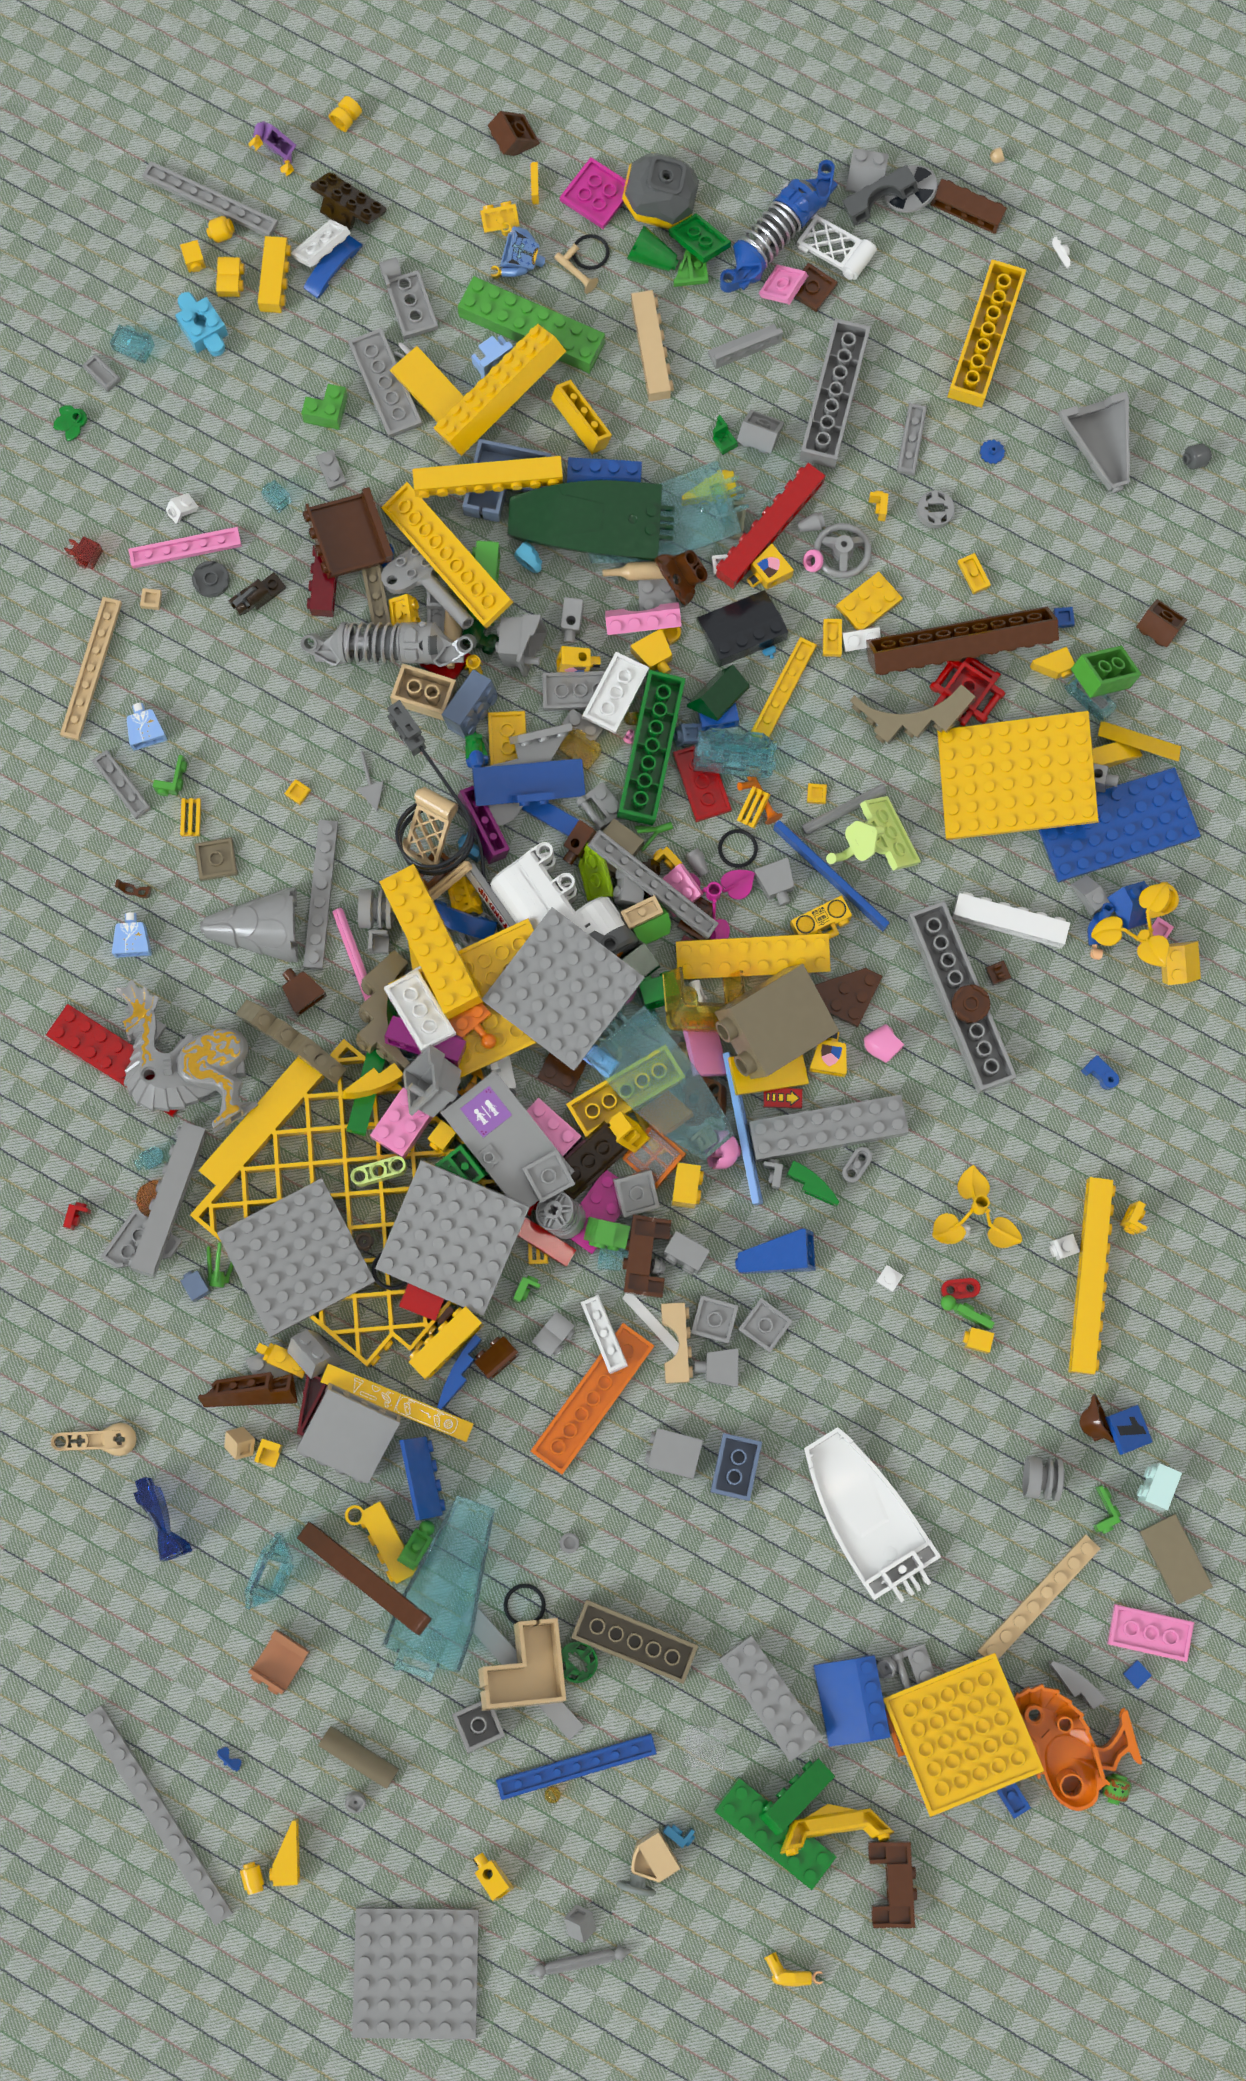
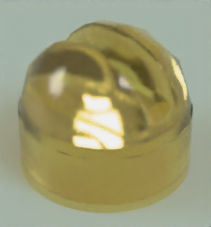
(631, 718)
(556, 1792)

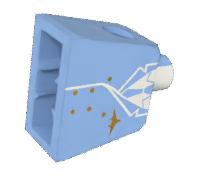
(144, 728)
(131, 938)

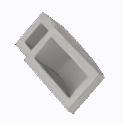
(1077, 1684)

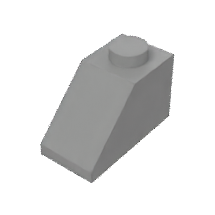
(1090, 894)

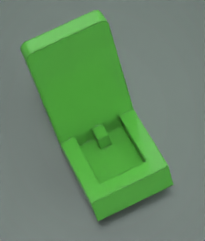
(164, 788)
(1106, 1524)

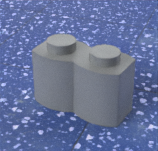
(553, 1334)

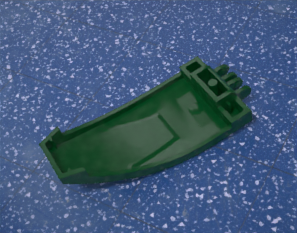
(593, 518)

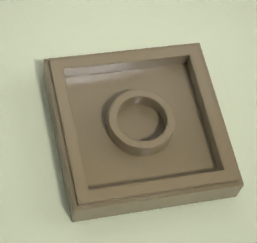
(216, 859)

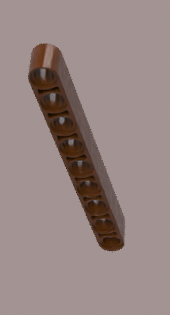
(364, 1578)

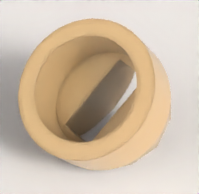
(997, 155)

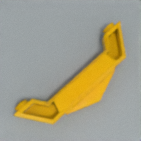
(832, 1820)

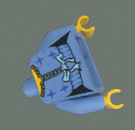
(519, 253)

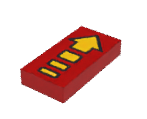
(783, 1098)

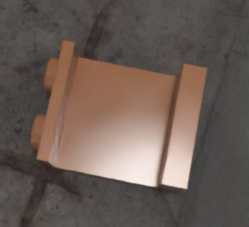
(279, 1662)

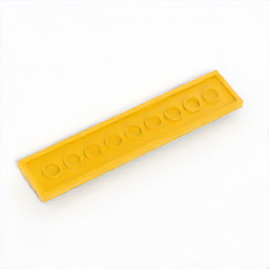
(447, 555)

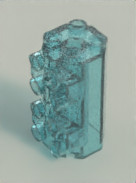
(734, 753)

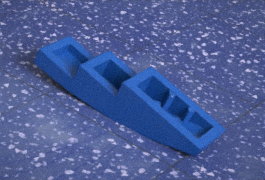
(455, 1379)

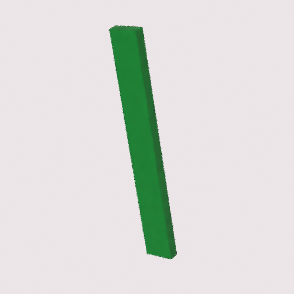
(363, 1106)

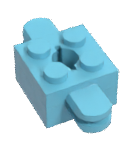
(201, 324)

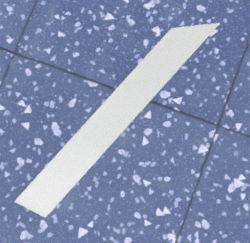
(652, 1322)

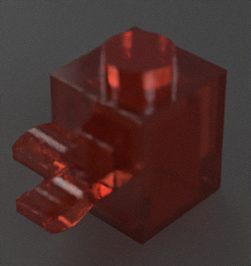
(85, 553)

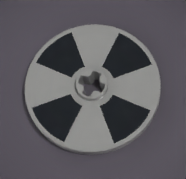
(927, 188)

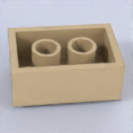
(423, 691)

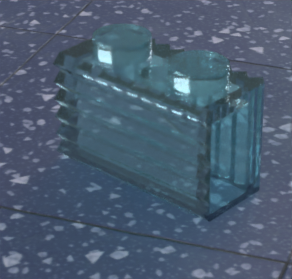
(132, 343)

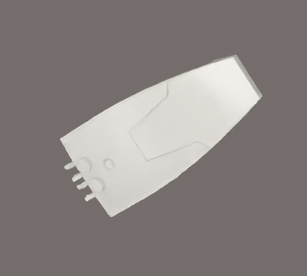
(868, 1517)

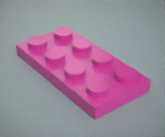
(601, 1204)

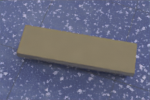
(358, 1757)

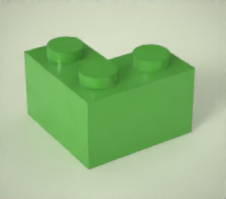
(328, 411)
(608, 1233)

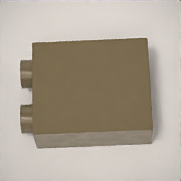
(775, 1022)

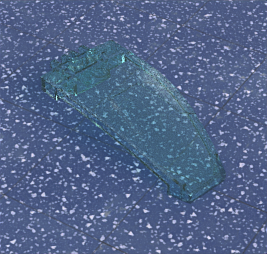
(700, 518)
(661, 1084)

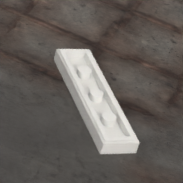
(604, 1334)

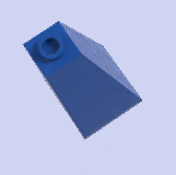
(784, 1254)

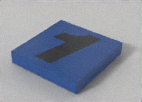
(1129, 1429)

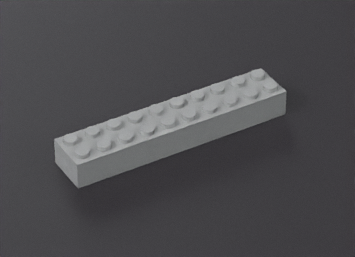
(949, 971)

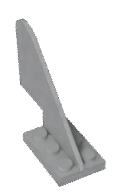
(530, 748)

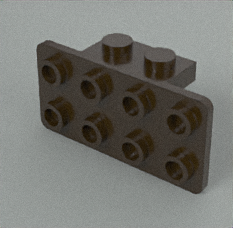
(344, 202)

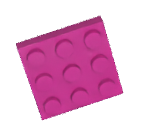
(595, 193)

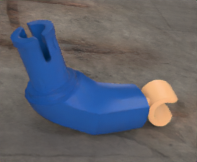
(1106, 911)

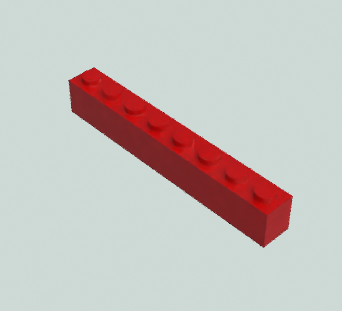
(770, 525)

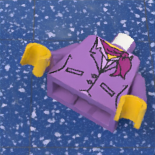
(275, 141)

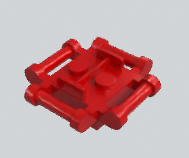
(973, 681)

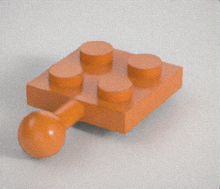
(471, 1020)

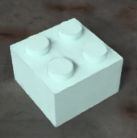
(1158, 1486)

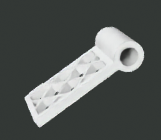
(857, 256)

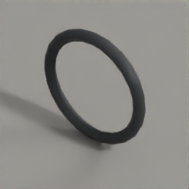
(600, 264)
(733, 864)
(379, 1282)
(524, 1586)

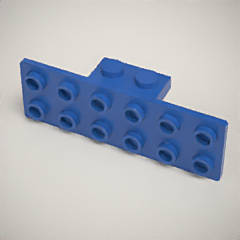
(528, 782)

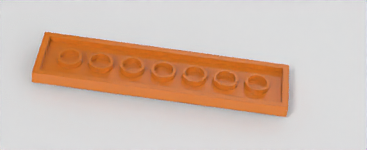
(590, 1403)

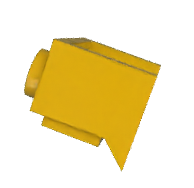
(628, 1132)

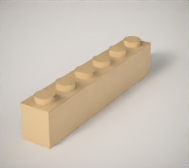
(651, 346)

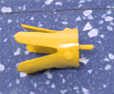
(473, 663)

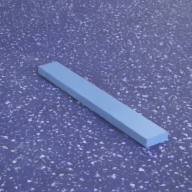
(744, 1136)

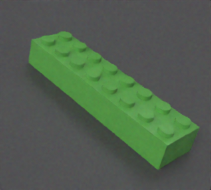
(515, 316)

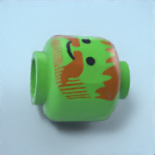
(1118, 1789)

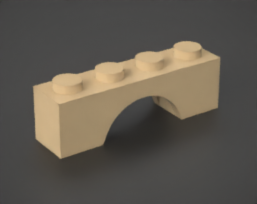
(674, 1317)

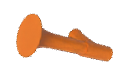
(772, 816)

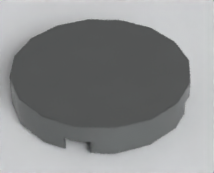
(210, 579)

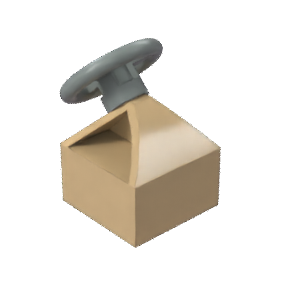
(652, 1861)

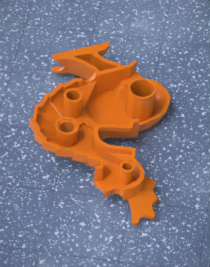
(1067, 1749)

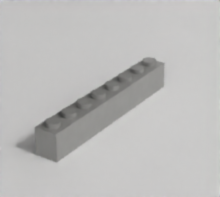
(168, 1199)

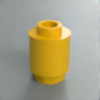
(252, 1878)

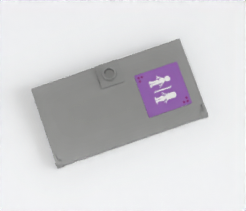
(500, 1135)

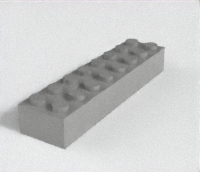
(834, 393)
(828, 1128)

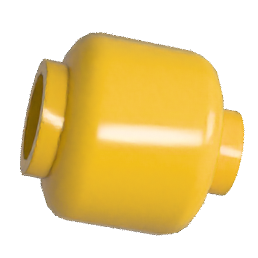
(220, 229)

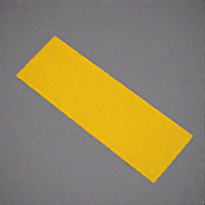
(1139, 741)

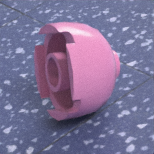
(725, 1155)

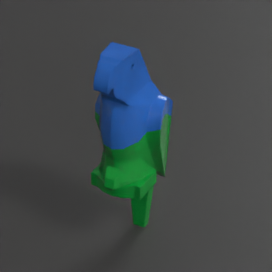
(475, 751)

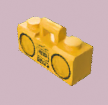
(828, 915)

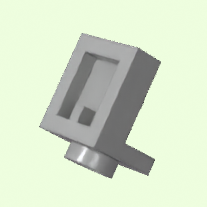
(774, 1177)

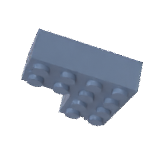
(490, 502)

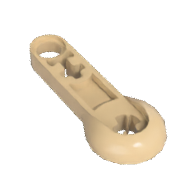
(101, 1440)

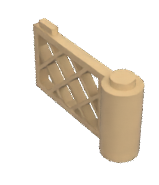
(434, 806)

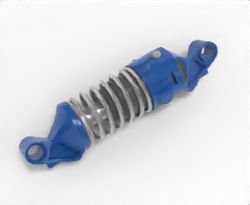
(785, 216)

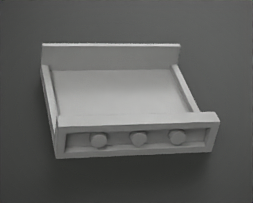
(348, 1434)

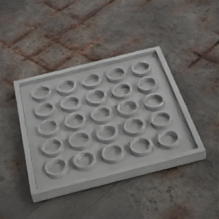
(563, 988)
(452, 1237)
(296, 1257)
(415, 1973)

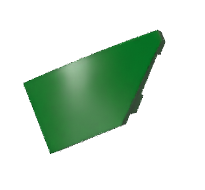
(722, 437)

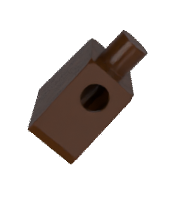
(577, 840)
(301, 991)

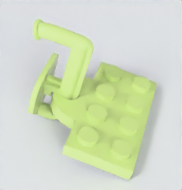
(879, 834)

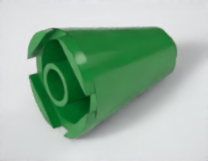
(652, 252)

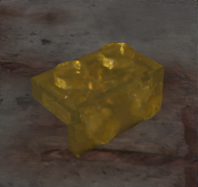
(579, 747)

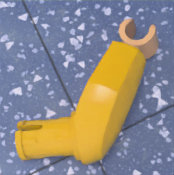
(788, 1977)

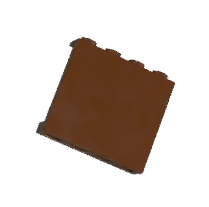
(348, 534)

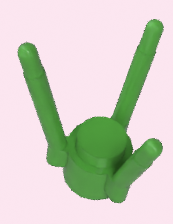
(217, 1278)

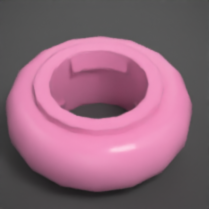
(818, 560)

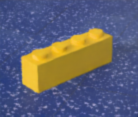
(273, 274)
(581, 416)

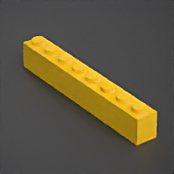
(487, 476)

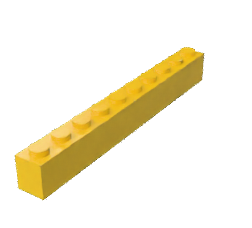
(1090, 1276)

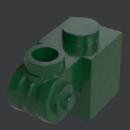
(487, 644)

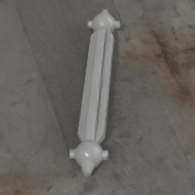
(580, 1962)

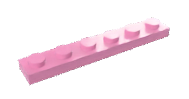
(185, 547)

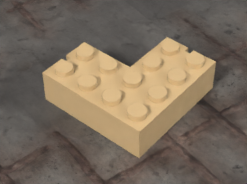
(536, 1675)

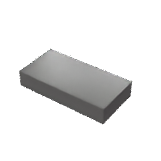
(101, 373)

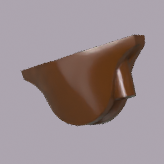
(1094, 1422)

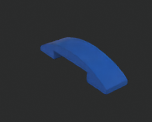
(329, 266)
(464, 922)

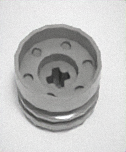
(374, 909)
(561, 1216)
(1046, 1478)

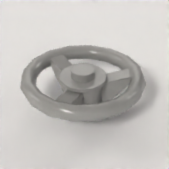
(843, 549)

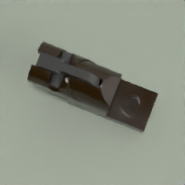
(257, 594)

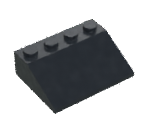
(743, 628)

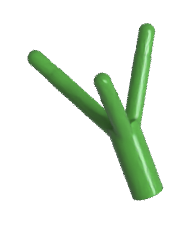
(658, 829)

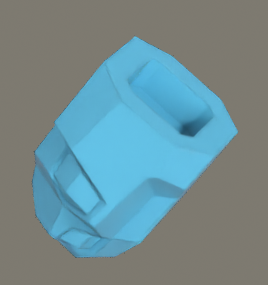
(528, 557)

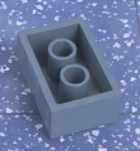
(470, 704)
(736, 1467)

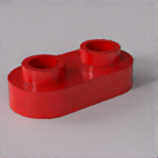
(959, 1287)

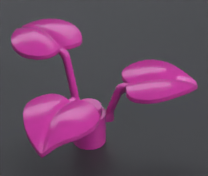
(737, 884)

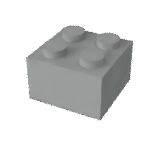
(686, 1253)
(477, 1727)

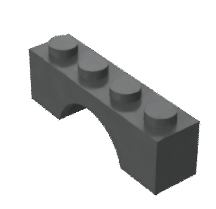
(898, 183)

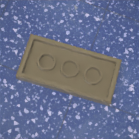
(1175, 1559)

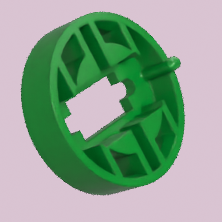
(584, 1654)

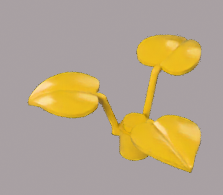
(1152, 948)
(975, 1186)

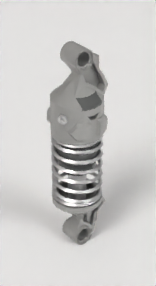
(404, 641)

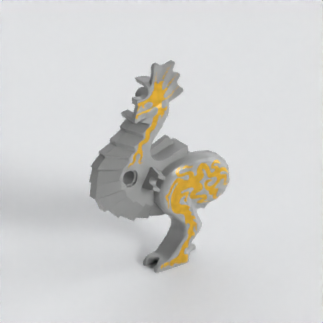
(190, 1070)

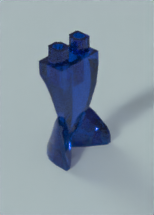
(153, 1502)

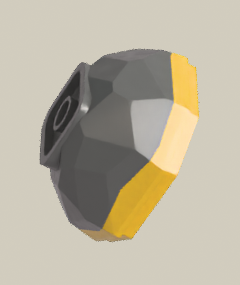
(660, 200)

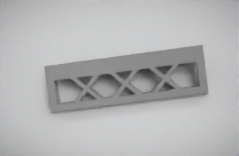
(745, 346)

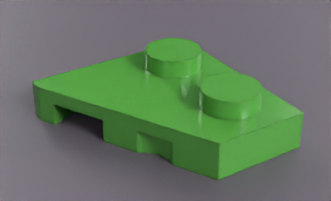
(691, 271)

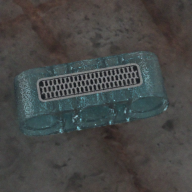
(1098, 706)

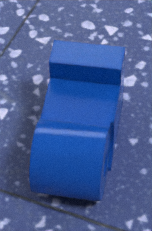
(1102, 1072)

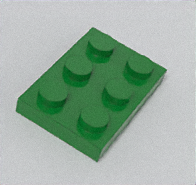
(700, 238)

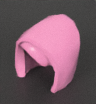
(882, 1043)

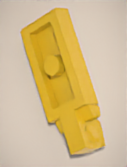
(280, 1358)

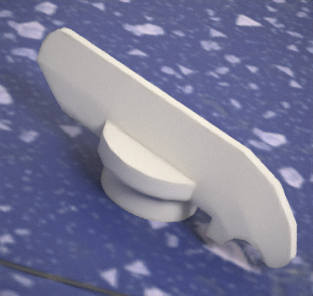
(1062, 251)

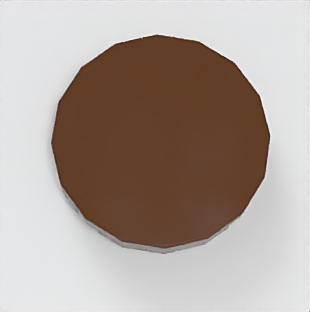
(971, 1003)

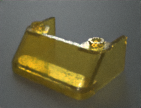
(682, 1003)

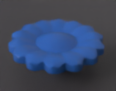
(992, 451)

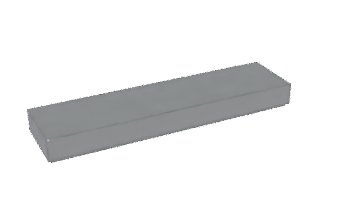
(911, 439)
(121, 784)

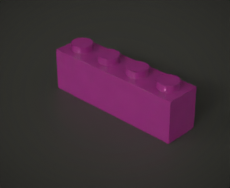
(491, 838)
(400, 1037)

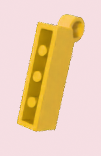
(385, 1537)

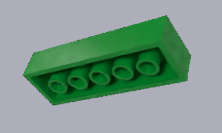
(742, 1809)

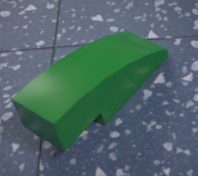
(812, 1184)

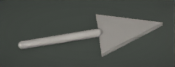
(372, 791)

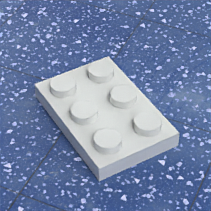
(320, 243)

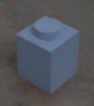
(195, 1285)

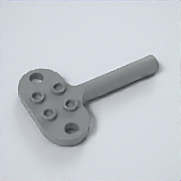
(413, 570)

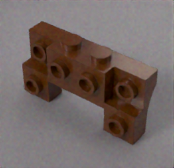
(638, 1263)
(899, 1884)

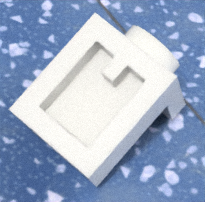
(1064, 1247)

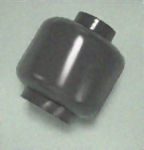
(1197, 456)

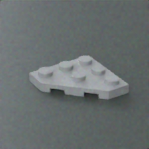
(124, 1242)

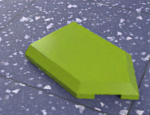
(595, 875)

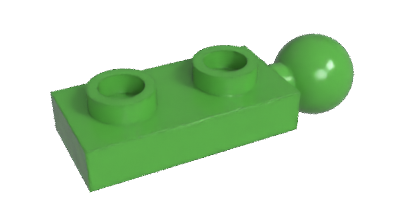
(949, 1303)
(417, 1545)

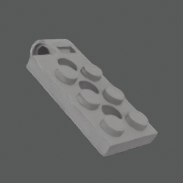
(393, 278)

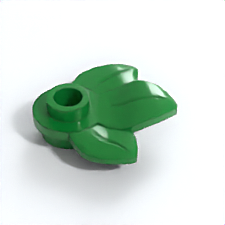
(68, 423)

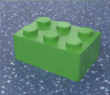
(1105, 671)

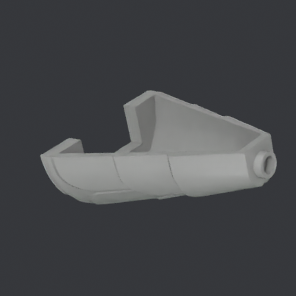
(1103, 438)
(259, 925)

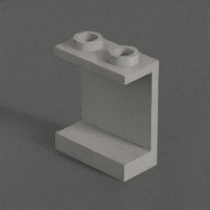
(674, 1453)

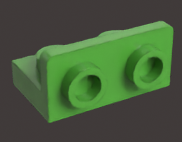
(522, 1291)

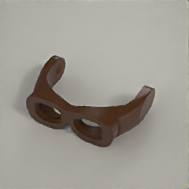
(123, 886)

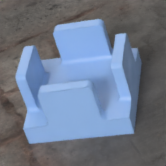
(494, 353)

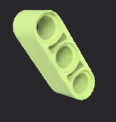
(369, 1169)

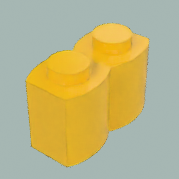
(229, 277)

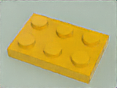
(869, 602)

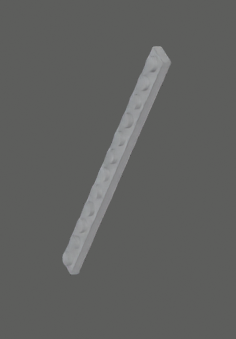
(158, 1815)

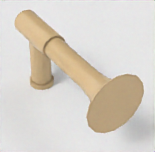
(589, 283)

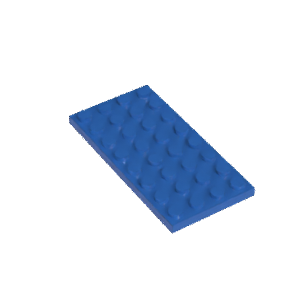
(1132, 823)

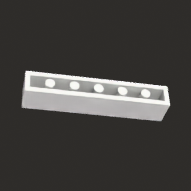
(1011, 920)

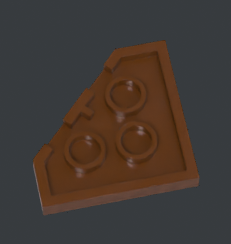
(849, 994)

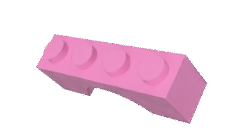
(626, 621)

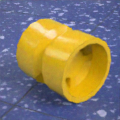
(346, 111)

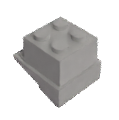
(520, 641)
(431, 1082)

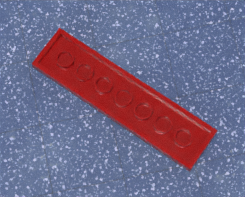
(94, 1044)

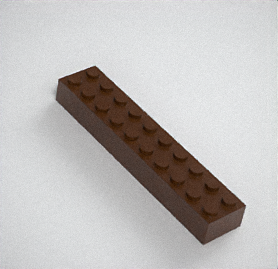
(962, 640)

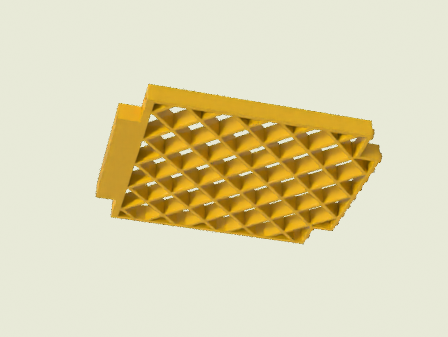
(264, 1124)

